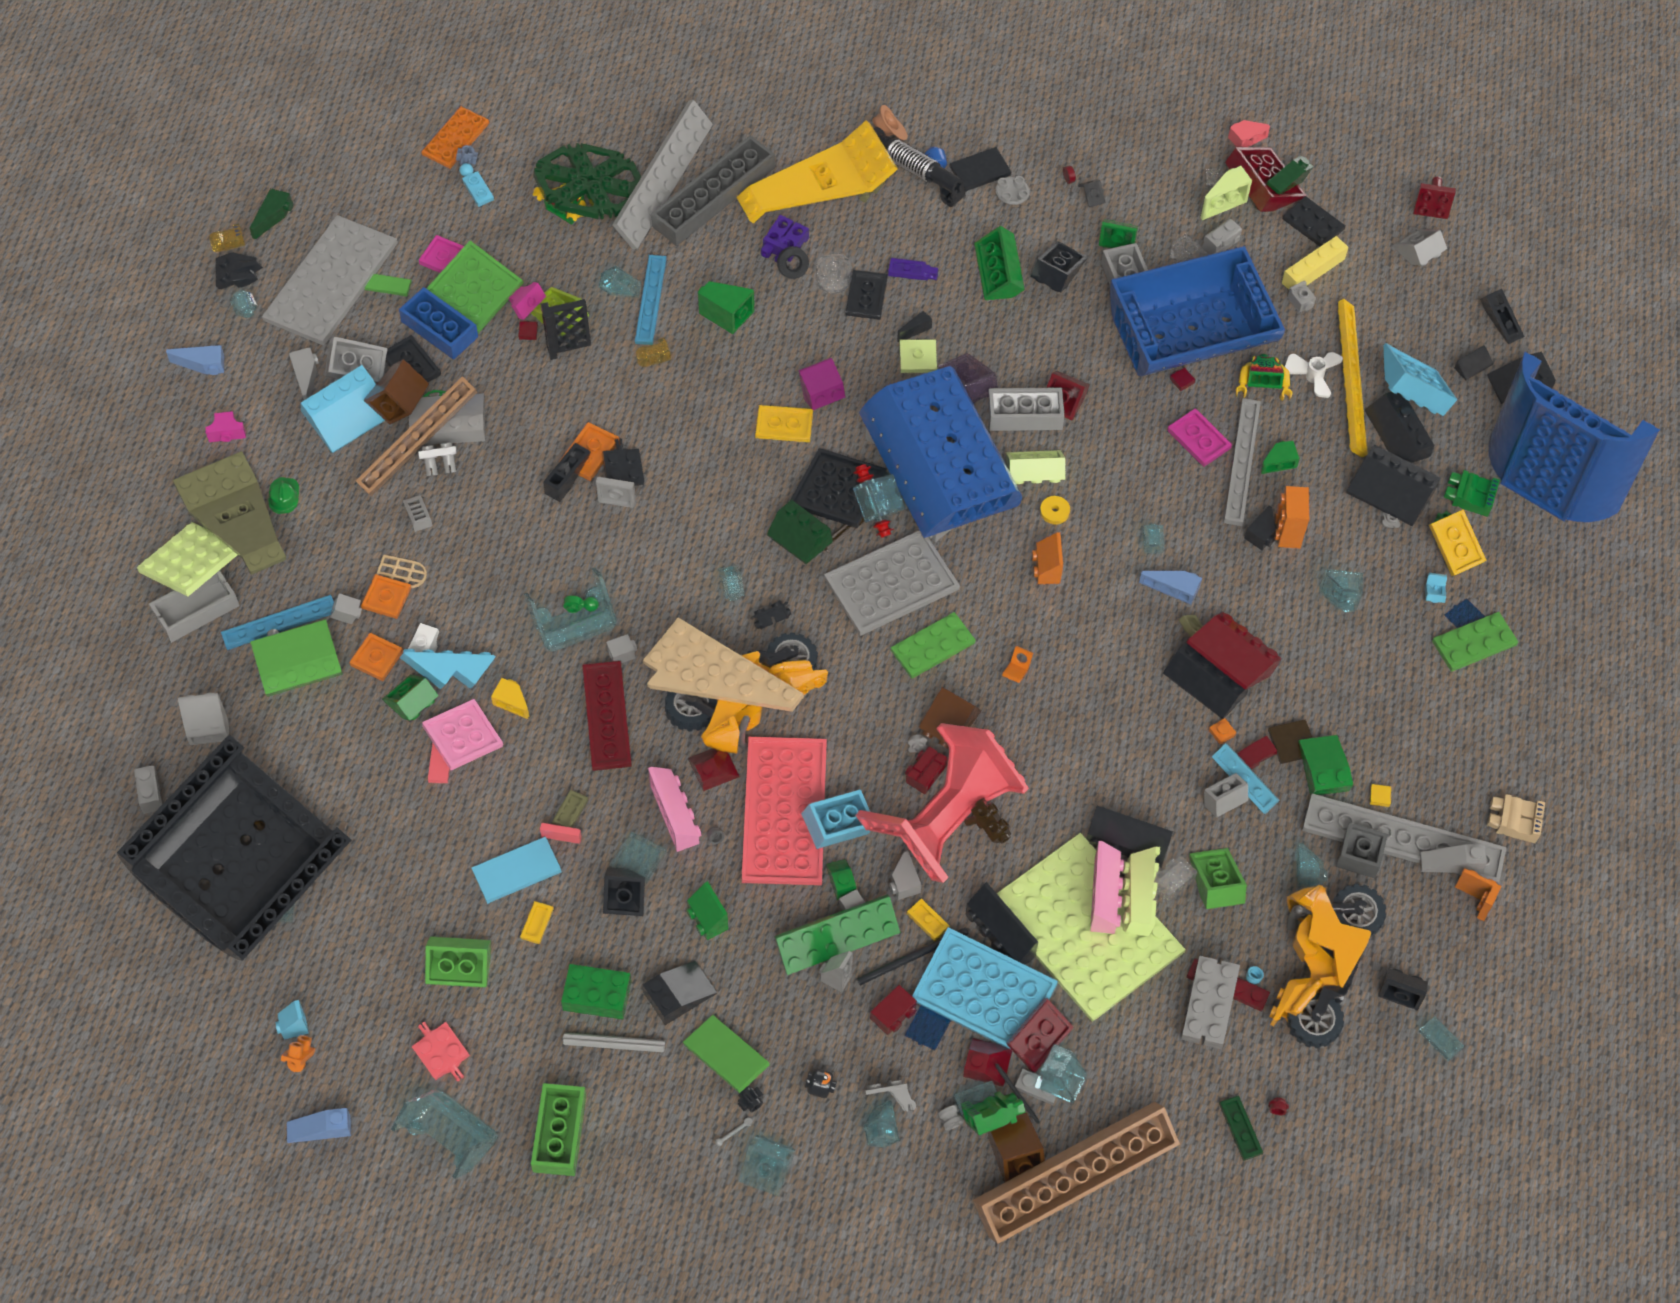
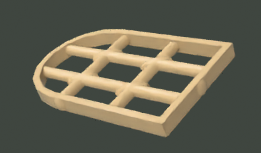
(397, 566)

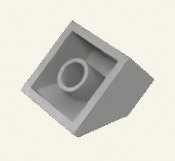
(1421, 246)

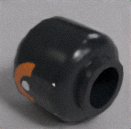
(820, 1083)

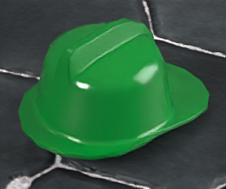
(283, 495)

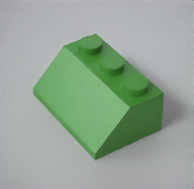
(457, 961)

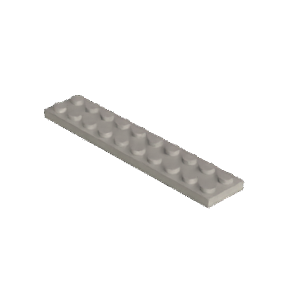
(662, 174)
(1404, 839)

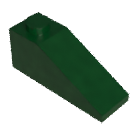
(1290, 175)
(271, 212)

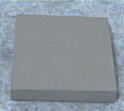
(616, 492)

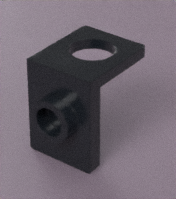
(1093, 192)

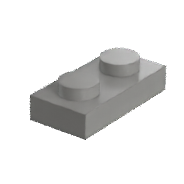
(1026, 1084)

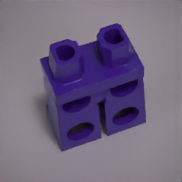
(783, 236)

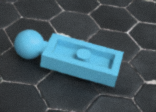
(475, 185)

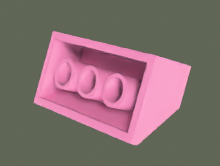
(673, 808)
(1106, 889)

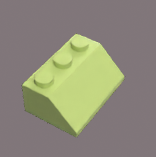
(1036, 466)

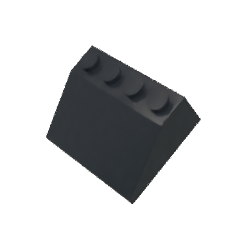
(1393, 485)

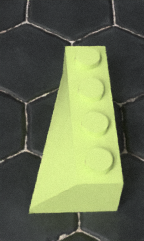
(1140, 891)

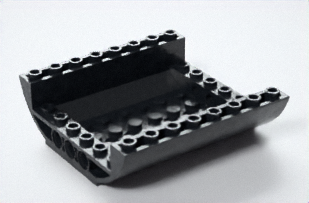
(203, 829)

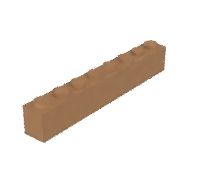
(416, 436)

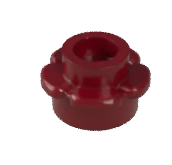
(1278, 1106)

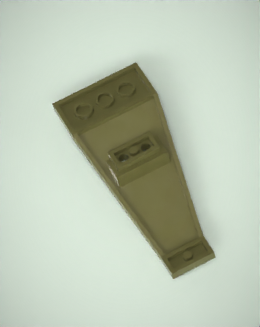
(223, 491)

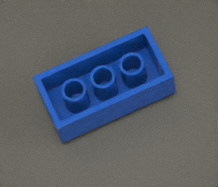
(438, 323)

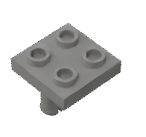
(429, 454)

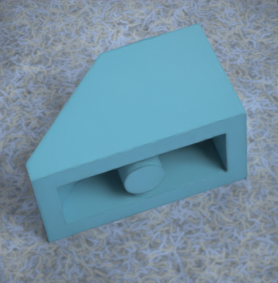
(292, 1021)

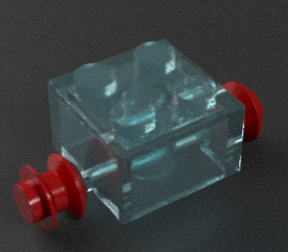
(877, 499)

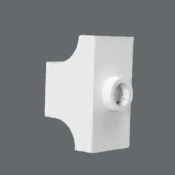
(425, 638)

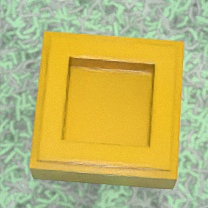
(1380, 795)

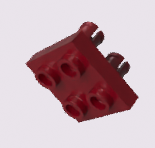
(1434, 199)

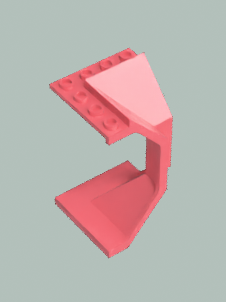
(974, 772)

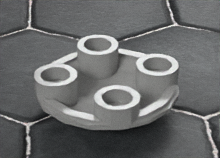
(1012, 190)

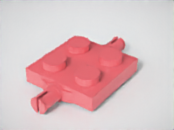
(440, 1051)

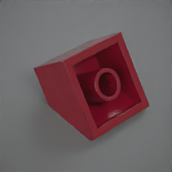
(1072, 391)

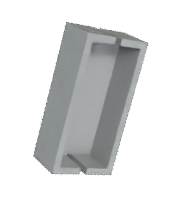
(184, 614)
(1210, 1002)

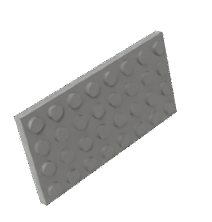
(329, 280)

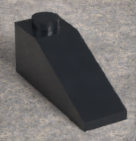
(1502, 316)
(566, 472)

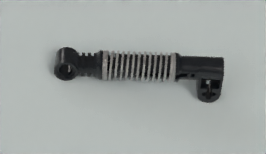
(950, 185)

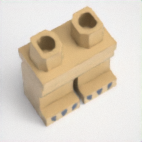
(1517, 817)

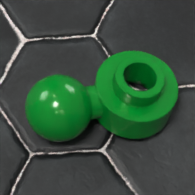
(574, 604)

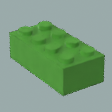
(558, 1129)

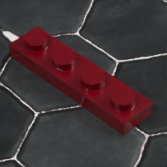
(1244, 991)

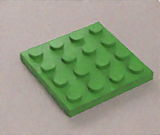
(475, 285)

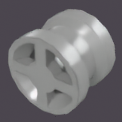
(951, 1117)

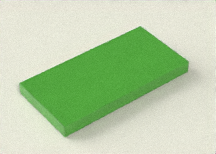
(726, 1053)

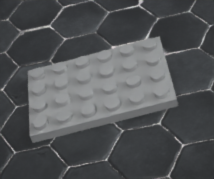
(891, 582)

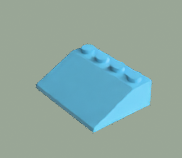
(1416, 381)
(340, 409)

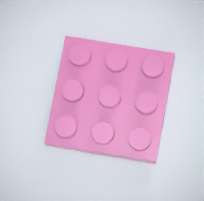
(462, 734)

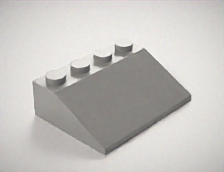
(464, 426)

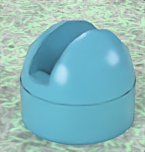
(1254, 975)

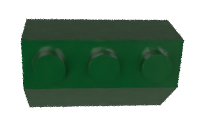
(799, 532)

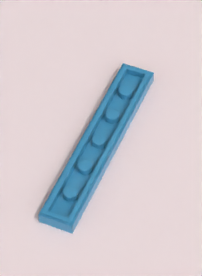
(650, 300)
(280, 621)

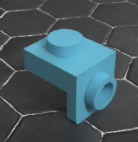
(1435, 587)

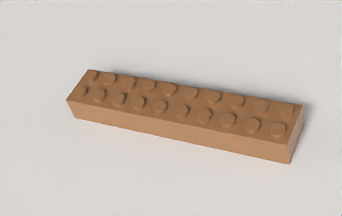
(1076, 1172)

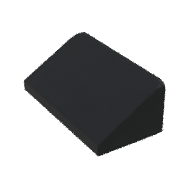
(1474, 363)

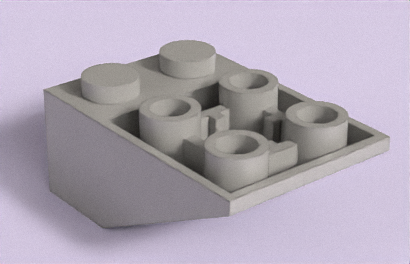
(204, 718)

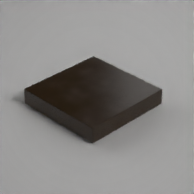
(1286, 738)

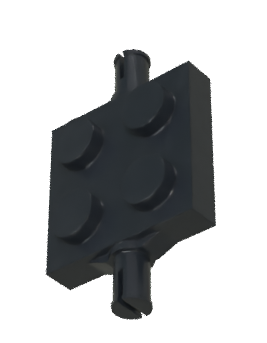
(623, 464)

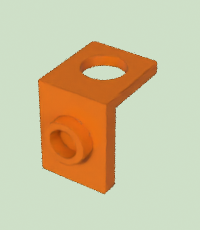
(1017, 670)

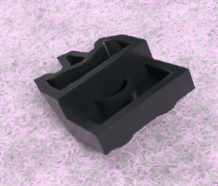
(236, 270)

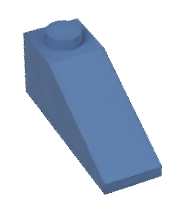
(200, 359)
(1177, 584)
(319, 1126)

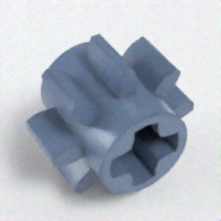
(466, 155)

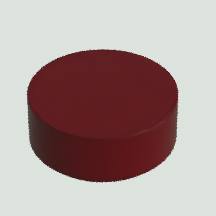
(1069, 174)

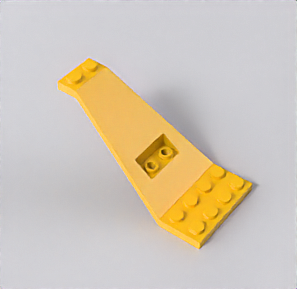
(851, 167)

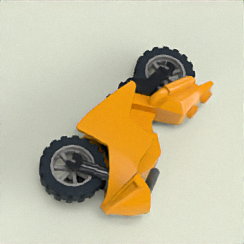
(730, 720)
(1332, 946)

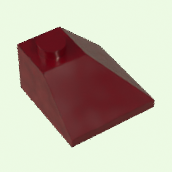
(713, 768)
(982, 1061)

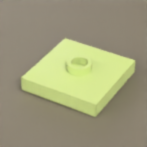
(918, 356)

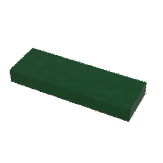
(1241, 1128)

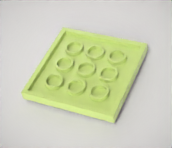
(187, 559)

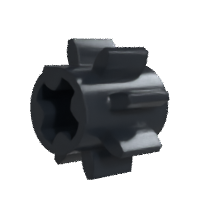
(750, 1099)

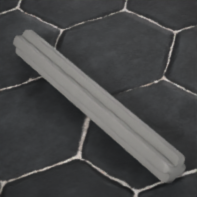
(614, 1042)

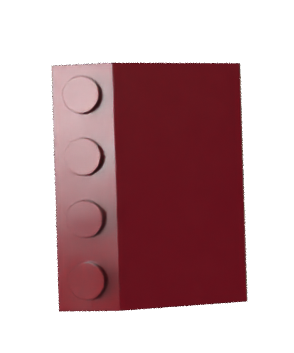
(1261, 166)
(1235, 650)

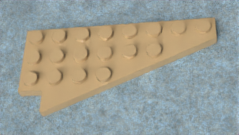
(702, 667)

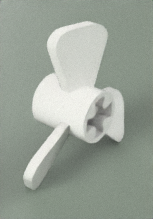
(1314, 370)

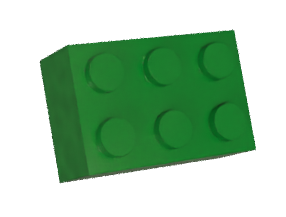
(596, 991)

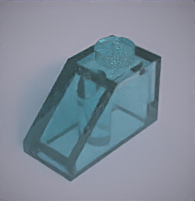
(619, 283)
(731, 582)
(1309, 868)

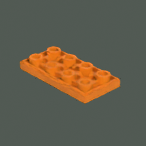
(459, 131)

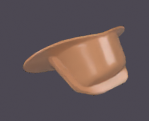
(889, 123)

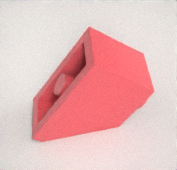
(1248, 133)

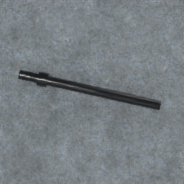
(903, 960)

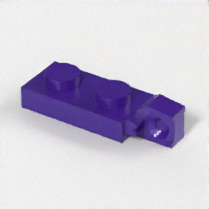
(912, 269)

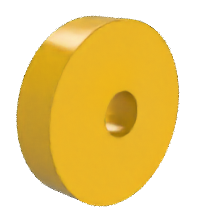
(1051, 516)

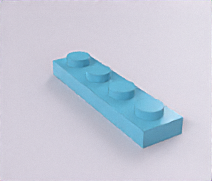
(1257, 790)

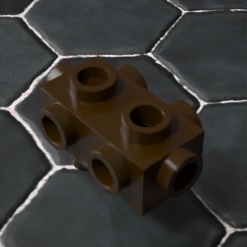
(987, 817)

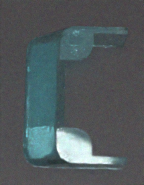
(574, 627)
(449, 1125)

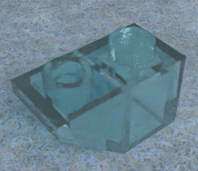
(881, 1126)

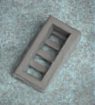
(420, 523)

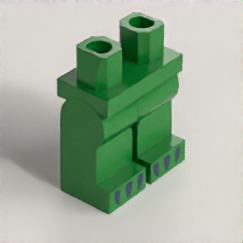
(1472, 492)
(992, 1112)

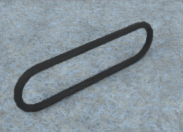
(1017, 1093)

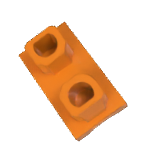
(298, 1053)

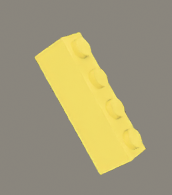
(1316, 263)

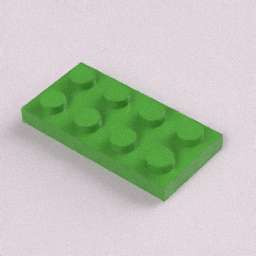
(1475, 641)
(933, 645)

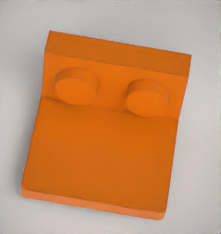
(1481, 888)

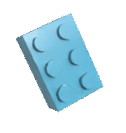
(835, 819)

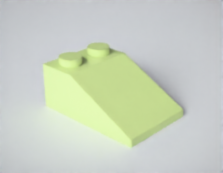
(1227, 193)

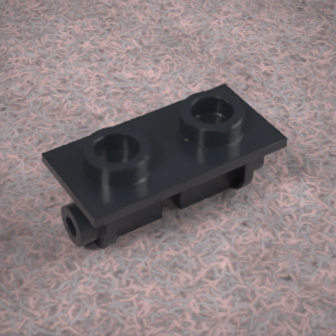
(763, 617)

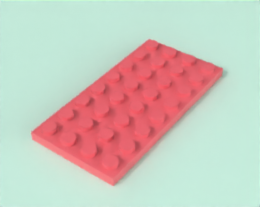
(780, 784)

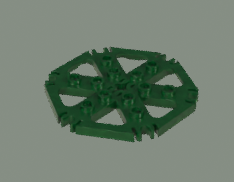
(578, 183)

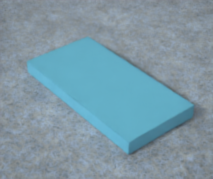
(516, 870)

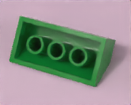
(999, 265)

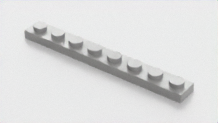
(1242, 462)

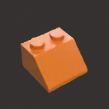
(1048, 560)

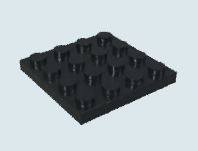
(829, 485)

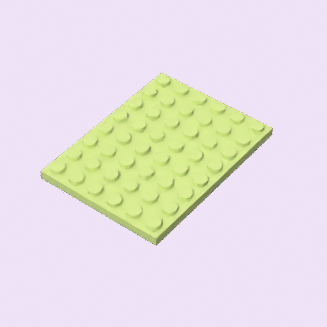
(1090, 966)

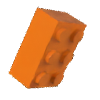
(1292, 517)

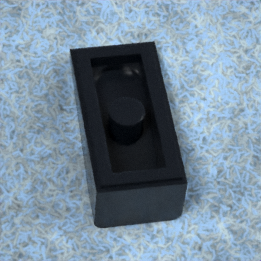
(917, 325)

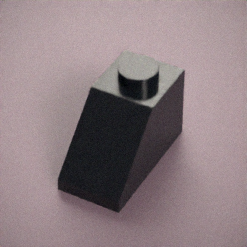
(1262, 530)

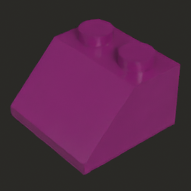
(821, 384)

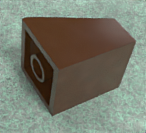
(397, 392)
(948, 709)
(1016, 1147)

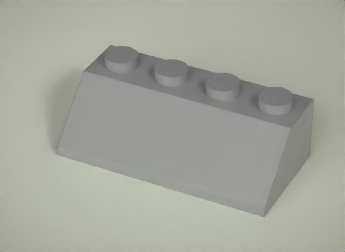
(1025, 409)

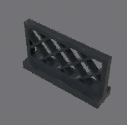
(553, 330)

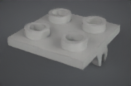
(897, 1090)

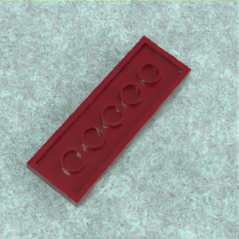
(606, 716)

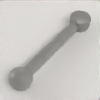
(747, 1122)

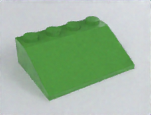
(296, 658)

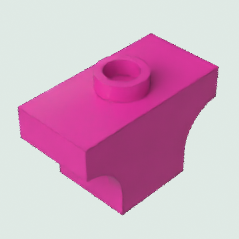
(526, 299)
(225, 428)

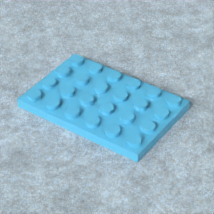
(981, 987)

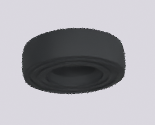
(782, 260)

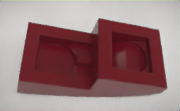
(1257, 752)

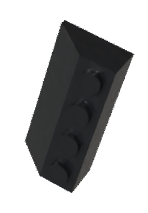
(1400, 428)
(1204, 681)
(1127, 833)
(1001, 925)

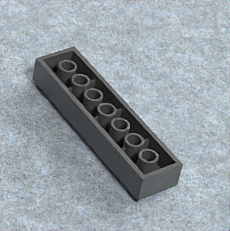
(713, 190)

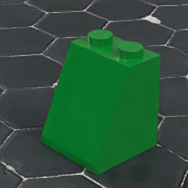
(726, 305)

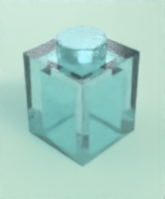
(1153, 539)

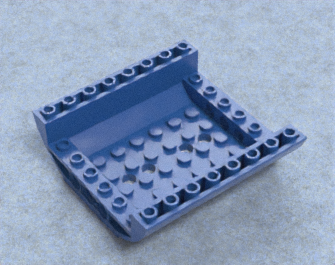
(1588, 468)

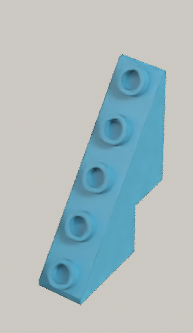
(441, 666)

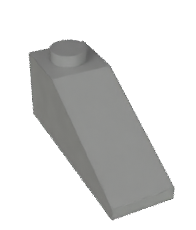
(305, 370)
(1454, 859)
(837, 971)

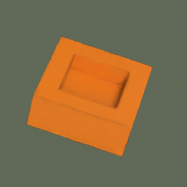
(1222, 731)

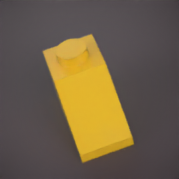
(510, 698)

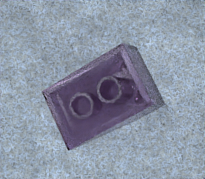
(973, 375)

